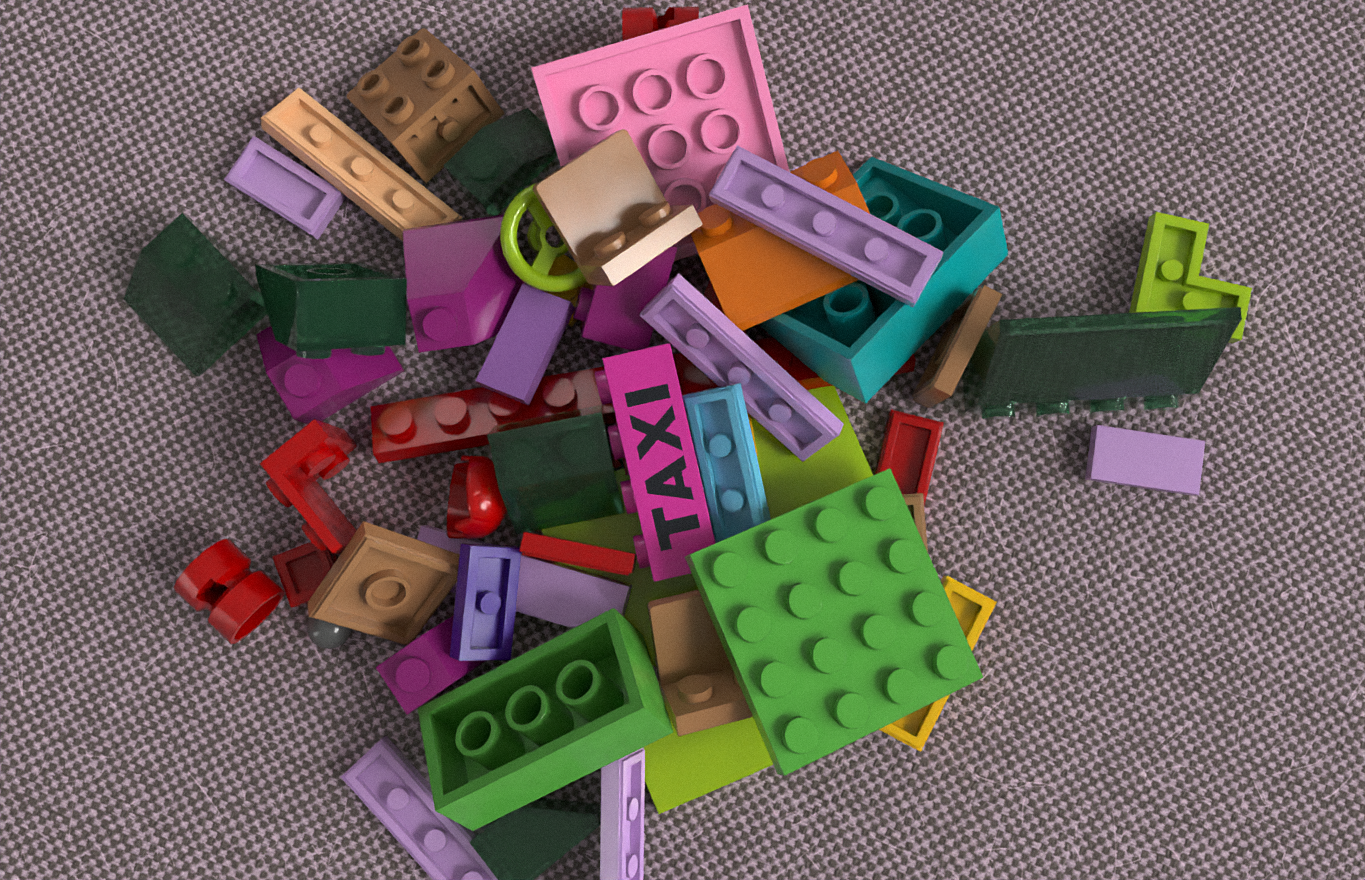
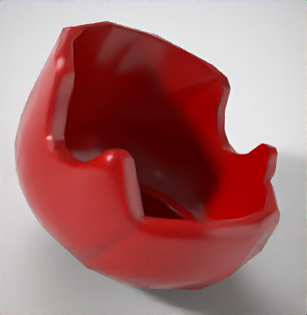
(474, 499)

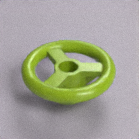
(537, 273)

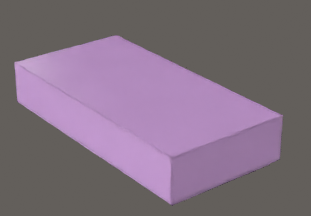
(285, 187)
(1145, 460)

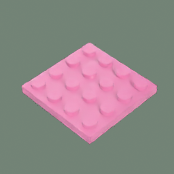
(679, 95)

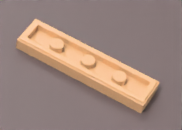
(353, 165)

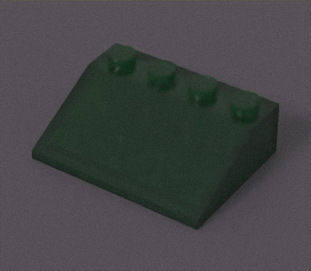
(1095, 361)

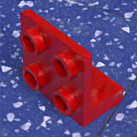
(294, 468)

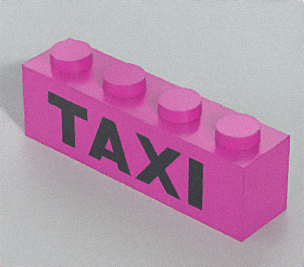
(659, 458)

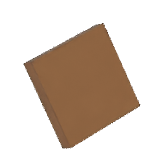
(956, 347)
(385, 584)

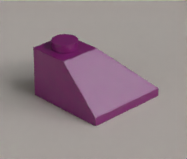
(457, 282)
(326, 385)

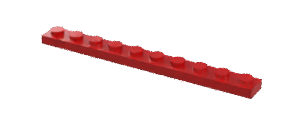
(467, 416)

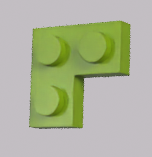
(1171, 269)

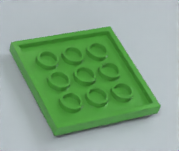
(833, 620)

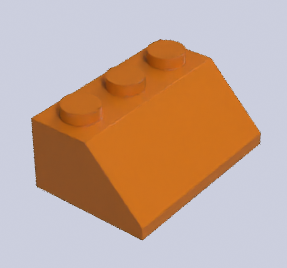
(762, 273)

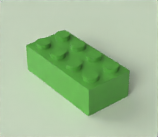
(542, 721)

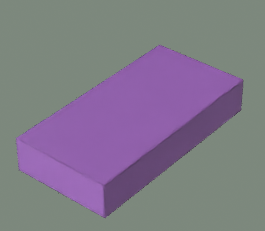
(525, 344)

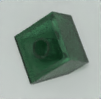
(193, 294)
(334, 307)
(556, 469)

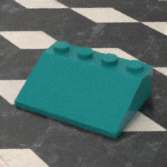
(864, 335)

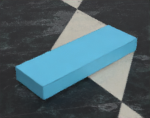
(726, 460)

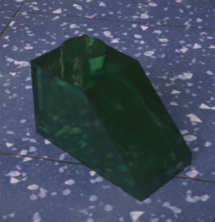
(502, 160)
(534, 836)

